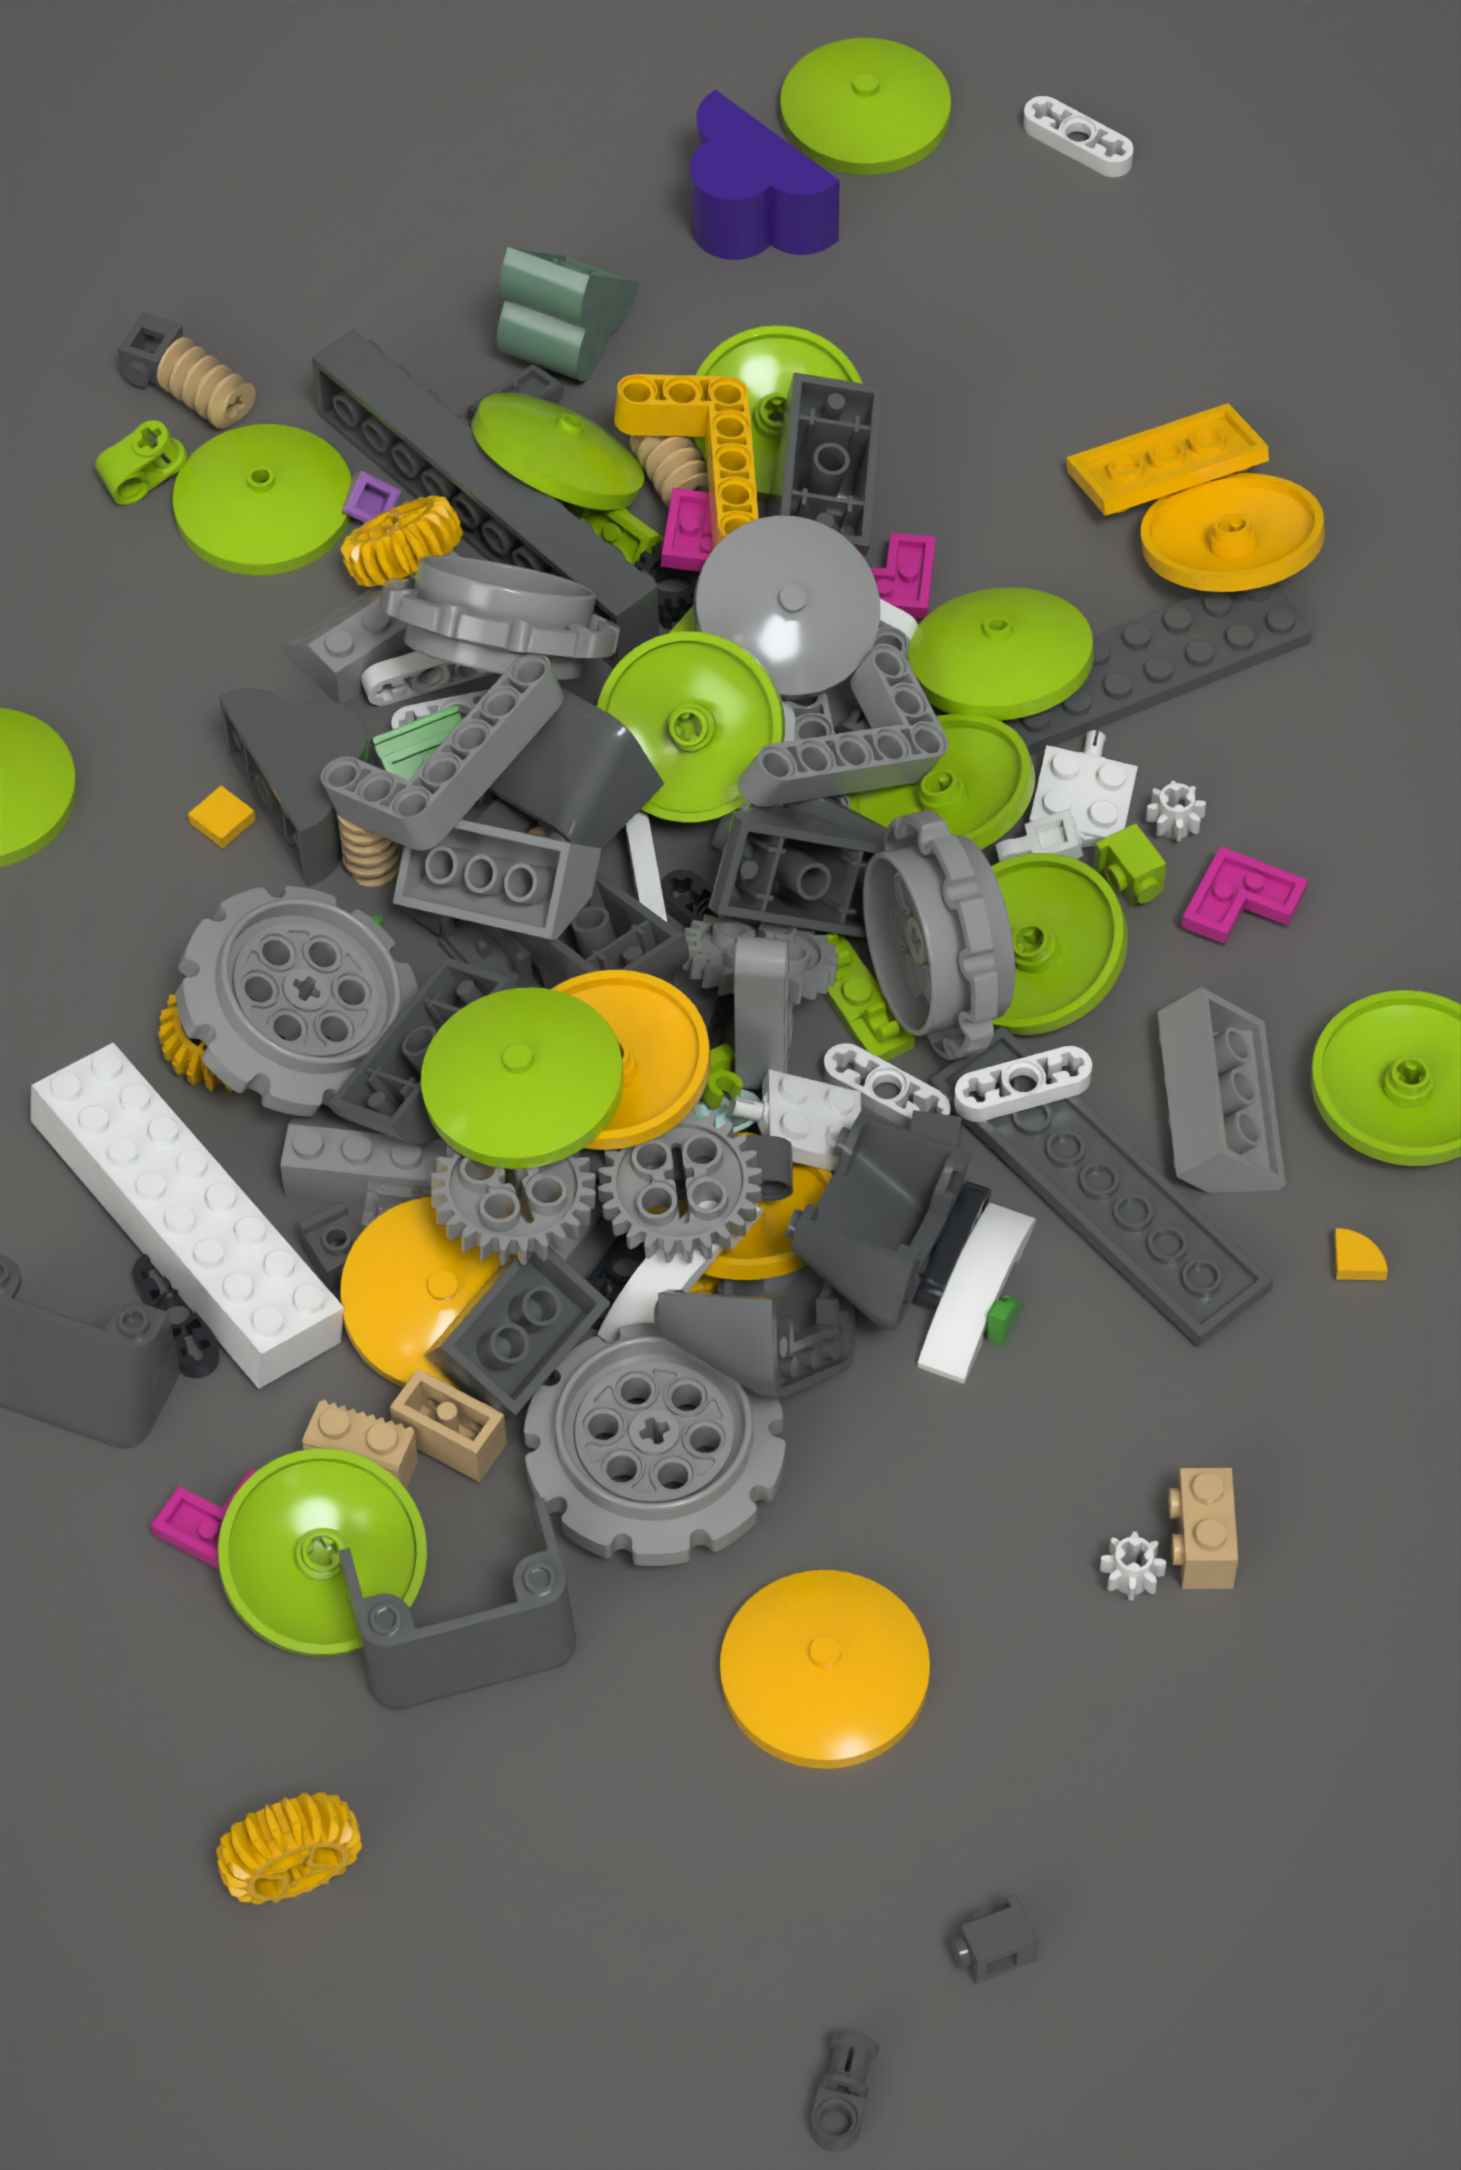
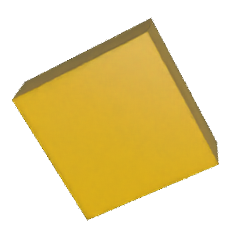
(221, 816)

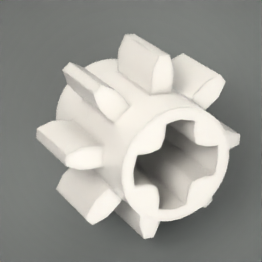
(1175, 811)
(1133, 1565)

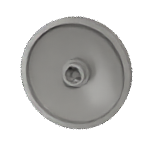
(792, 600)

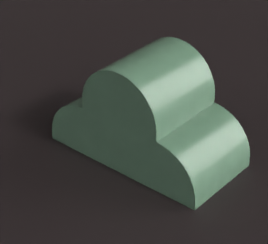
(559, 310)

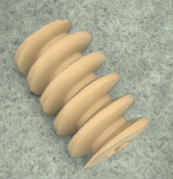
(205, 384)
(670, 464)
(368, 855)

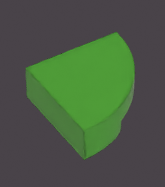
(1002, 1318)

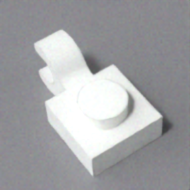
(1045, 835)

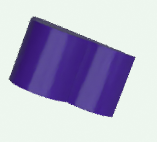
(756, 188)

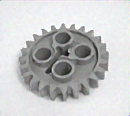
(714, 950)
(727, 1179)
(472, 1205)

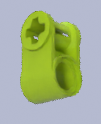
(136, 462)

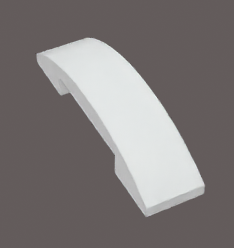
(654, 1275)
(972, 1290)

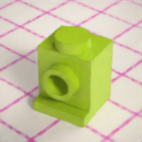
(1131, 865)

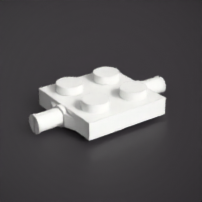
(1088, 785)
(803, 1113)

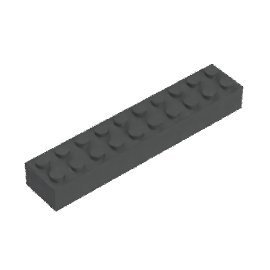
(500, 516)

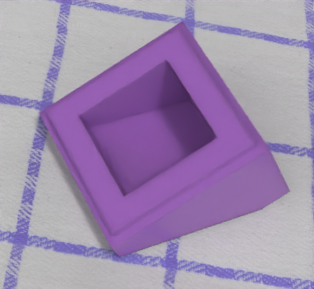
(369, 497)

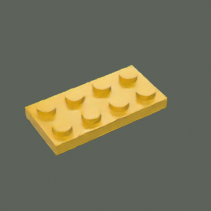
(1167, 459)

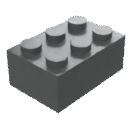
(517, 1330)

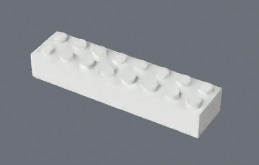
(187, 1215)

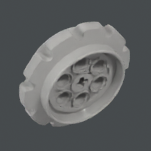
(495, 613)
(939, 935)
(294, 996)
(641, 1514)

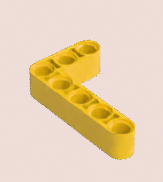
(699, 408)

